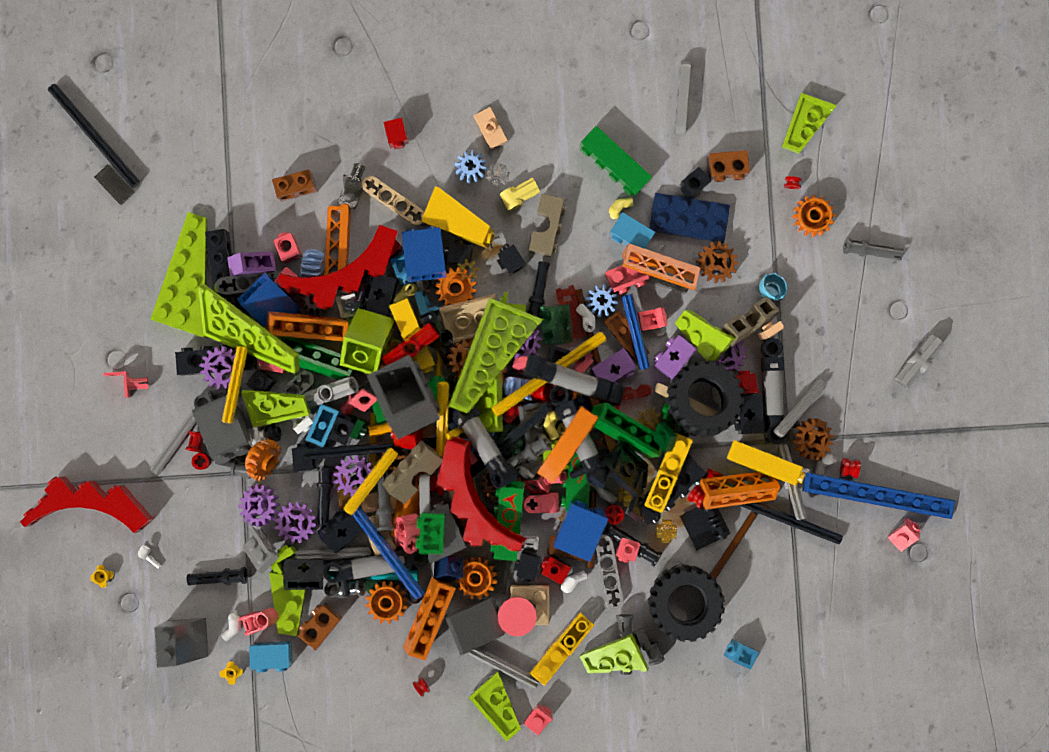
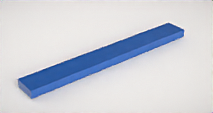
(878, 495)

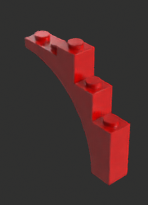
(325, 286)
(118, 503)
(466, 503)

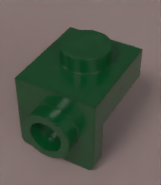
(360, 428)
(665, 436)

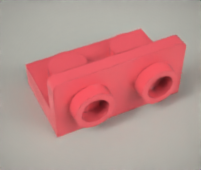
(623, 278)

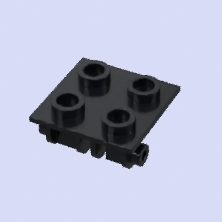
(705, 526)

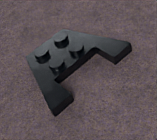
(629, 471)

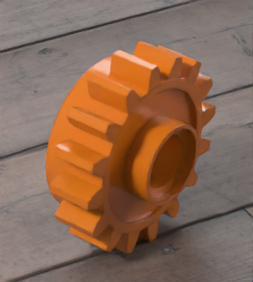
(804, 220)
(446, 284)
(262, 459)
(486, 574)
(381, 611)

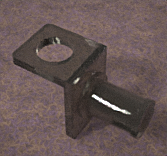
(352, 185)

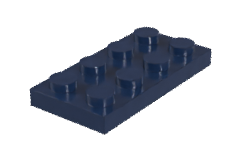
(689, 217)

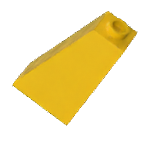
(456, 220)
(408, 325)
(766, 463)

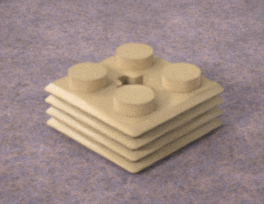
(539, 595)

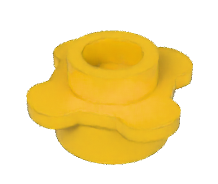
(102, 582)
(231, 666)

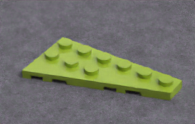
(179, 295)
(234, 328)
(494, 344)

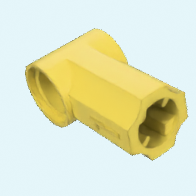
(515, 196)

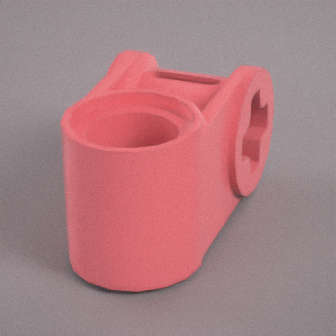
(545, 503)
(406, 532)
(256, 621)

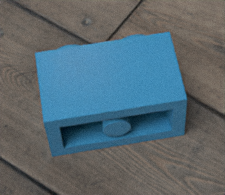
(631, 231)
(322, 425)
(271, 656)

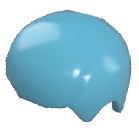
(773, 287)

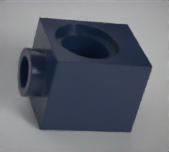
(448, 568)

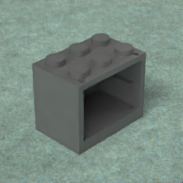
(404, 396)

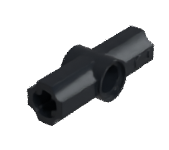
(445, 339)

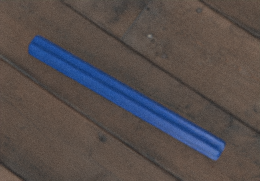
(388, 553)

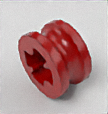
(792, 182)
(205, 465)
(421, 686)

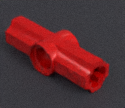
(420, 338)

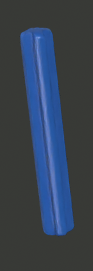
(636, 332)

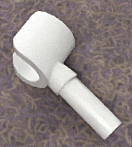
(144, 554)

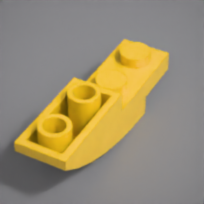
(668, 474)
(561, 648)

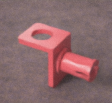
(130, 383)
(357, 401)
(543, 484)

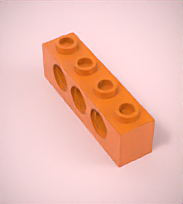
(306, 326)
(428, 618)

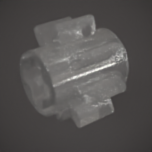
(497, 174)

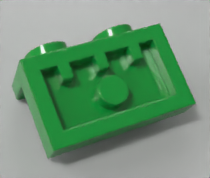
(431, 533)

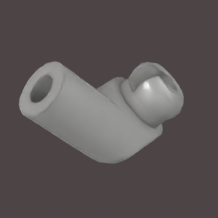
(824, 462)

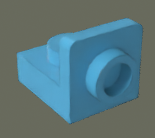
(400, 269)
(423, 302)
(741, 654)

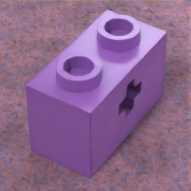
(251, 263)
(684, 352)
(618, 359)

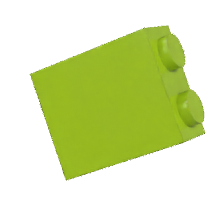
(366, 341)

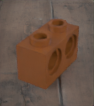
(727, 160)
(294, 185)
(323, 628)

